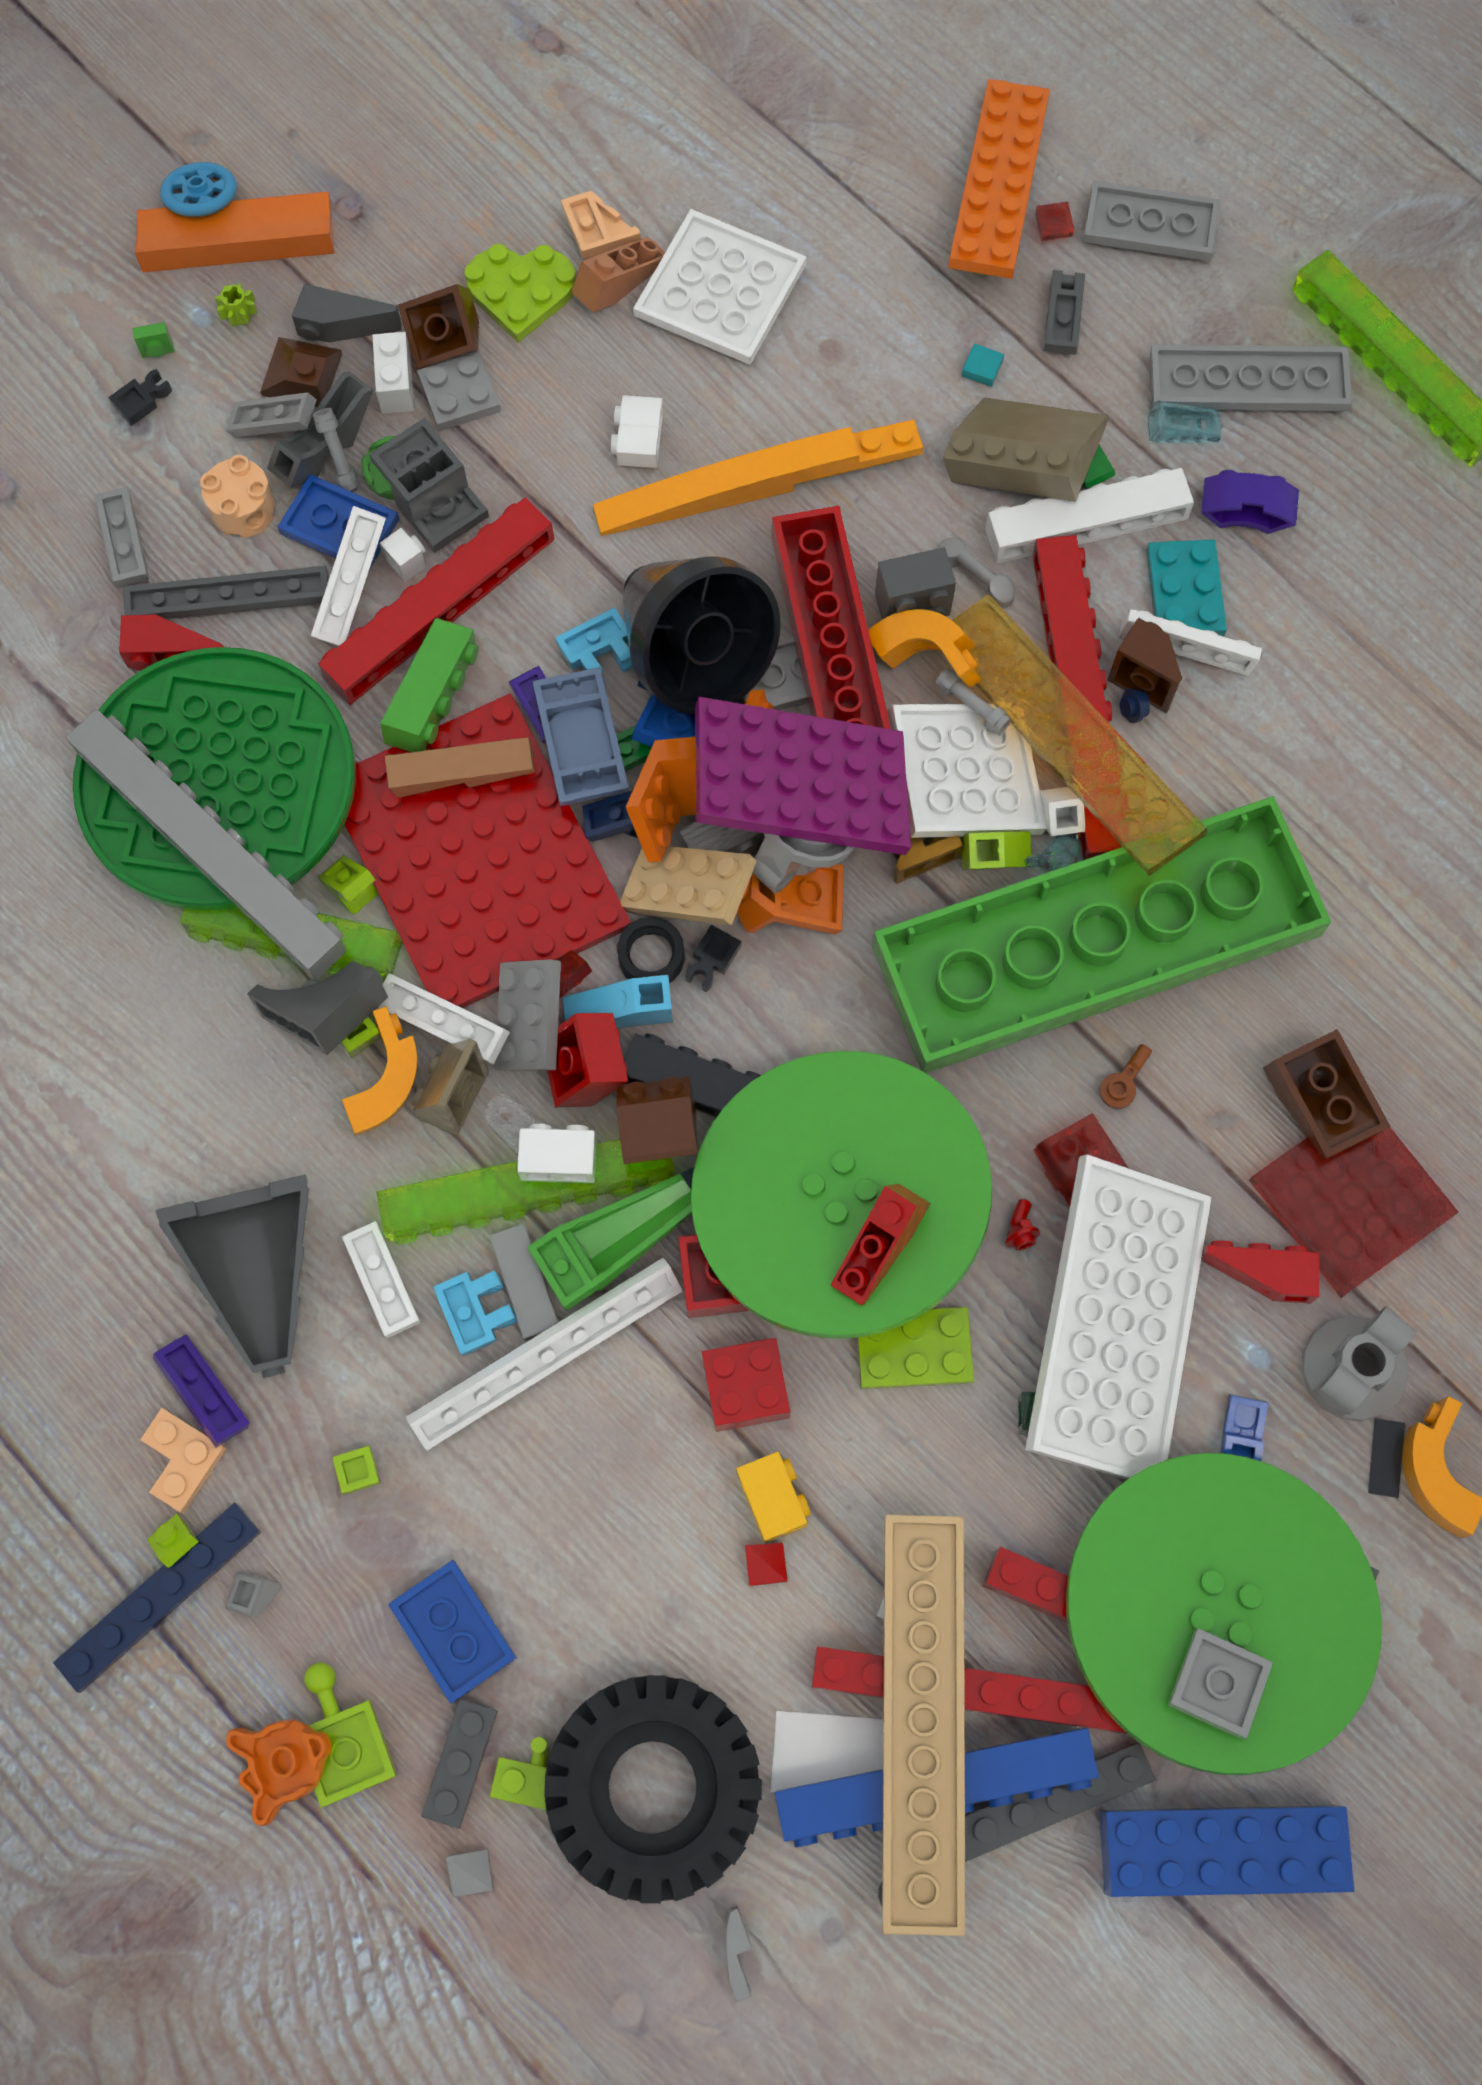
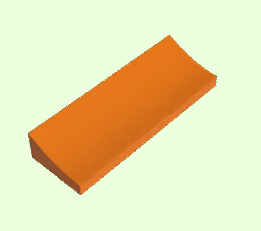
(236, 234)

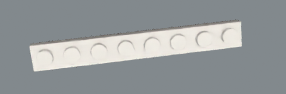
(544, 1354)

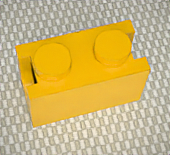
(772, 1496)

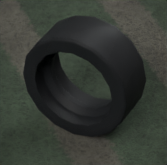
(650, 926)

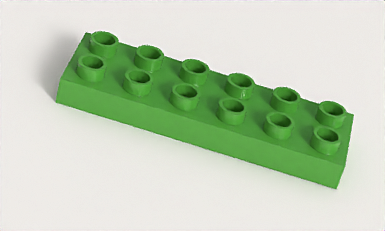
(1097, 937)

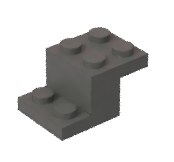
(429, 485)

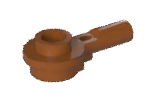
(1118, 1088)

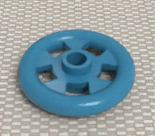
(198, 189)

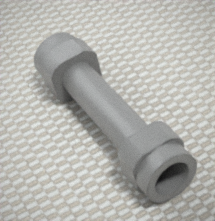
(327, 423)
(996, 719)

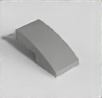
(736, 1943)

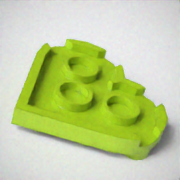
(520, 289)

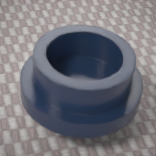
(1134, 705)

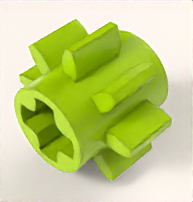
(235, 304)

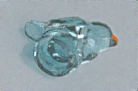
(1058, 854)

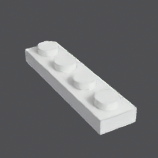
(348, 577)
(1201, 645)
(442, 1017)

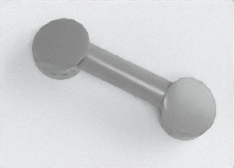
(1000, 586)

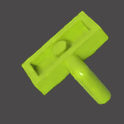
(523, 1781)

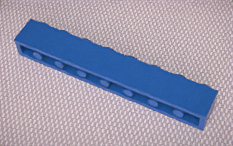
(989, 1775)

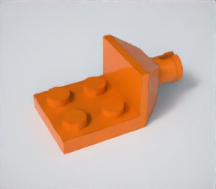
(806, 902)

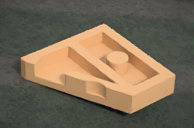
(595, 225)

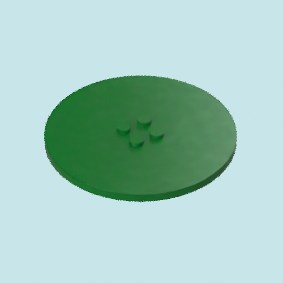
(249, 743)

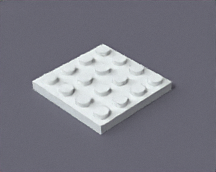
(720, 286)
(965, 774)

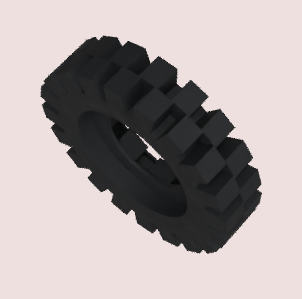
(725, 1802)

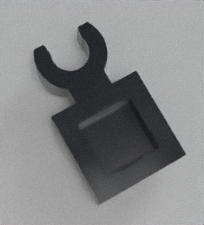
(137, 399)
(715, 953)

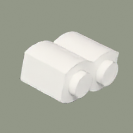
(638, 431)

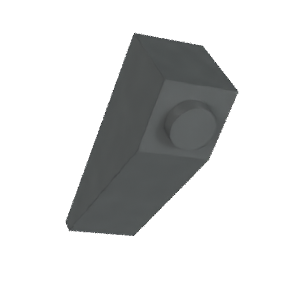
(341, 316)

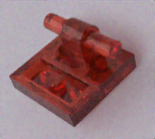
(1062, 1151)

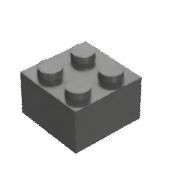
(915, 583)

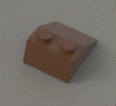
(1327, 1094)

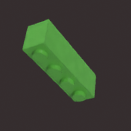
(429, 686)

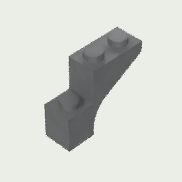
(306, 449)

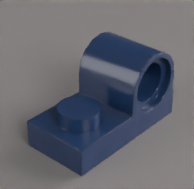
(608, 818)

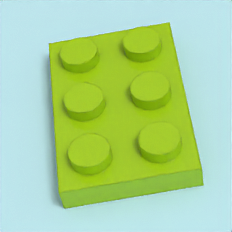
(919, 1353)

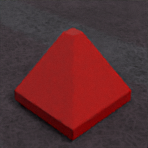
(766, 1564)

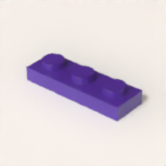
(200, 1390)

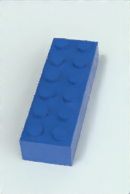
(1226, 1851)

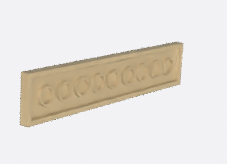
(923, 1726)

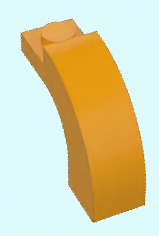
(920, 630)
(383, 1100)
(1428, 1476)

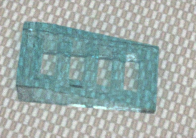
(1164, 430)

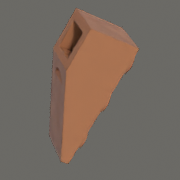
(615, 273)

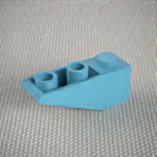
(631, 1001)

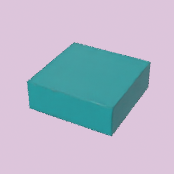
(983, 365)

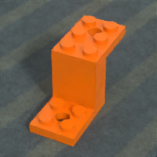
(669, 789)

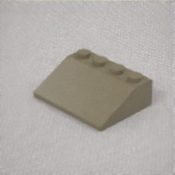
(1024, 448)

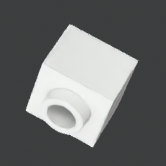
(403, 554)

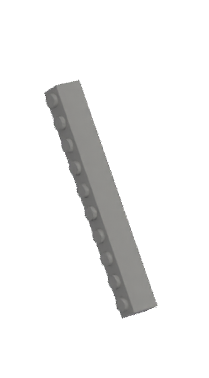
(207, 845)

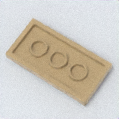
(689, 885)

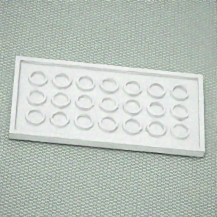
(1119, 1320)

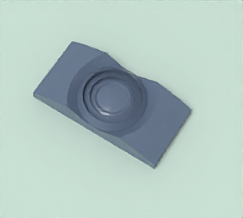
(580, 736)

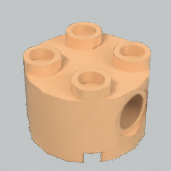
(238, 497)

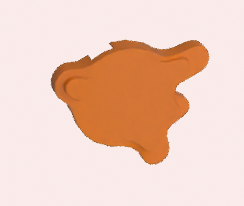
(282, 1764)

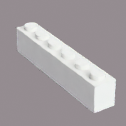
(1096, 514)

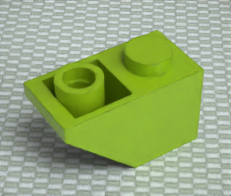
(995, 850)

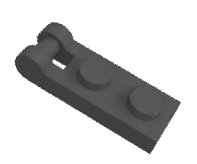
(1064, 312)

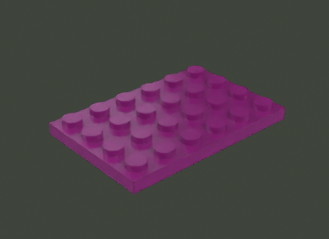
(801, 776)

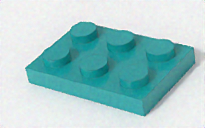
(1187, 583)

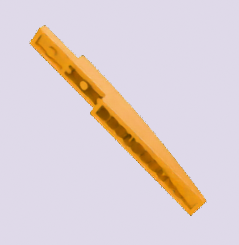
(757, 475)

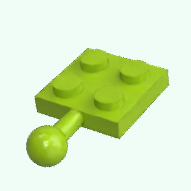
(358, 1746)

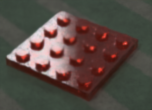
(1355, 1205)

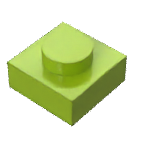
(356, 1470)
(172, 1540)

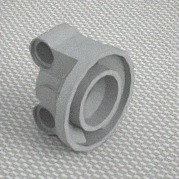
(785, 857)
(1335, 1381)

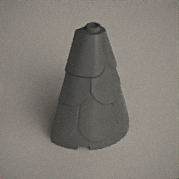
(247, 1264)

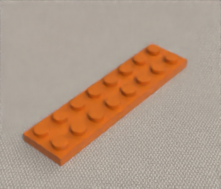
(999, 179)

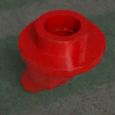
(1022, 1233)

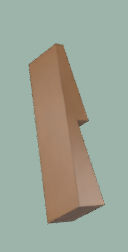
(465, 764)

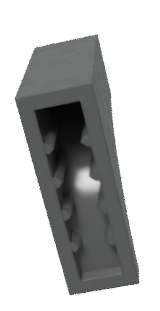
(326, 1010)

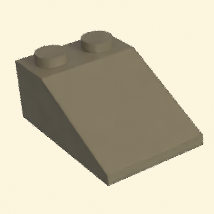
(452, 1086)

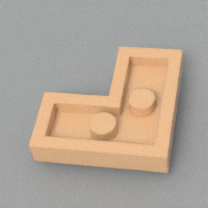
(191, 1459)

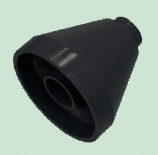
(699, 629)

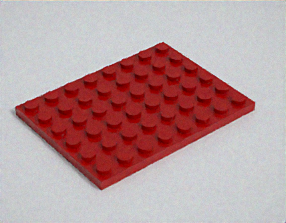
(481, 867)

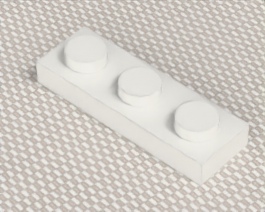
(381, 1279)

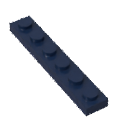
(156, 1599)

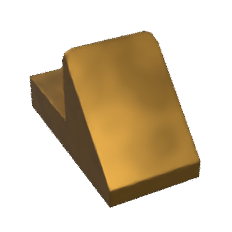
(925, 858)

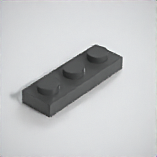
(459, 1763)

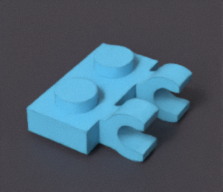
(595, 638)
(466, 1314)

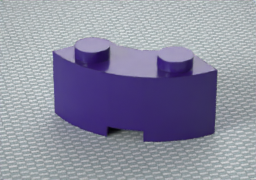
(1250, 501)

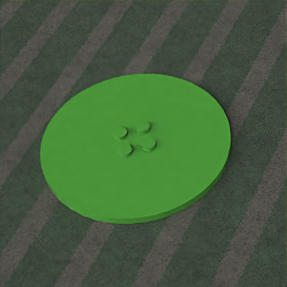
(801, 1168)
(1247, 1560)

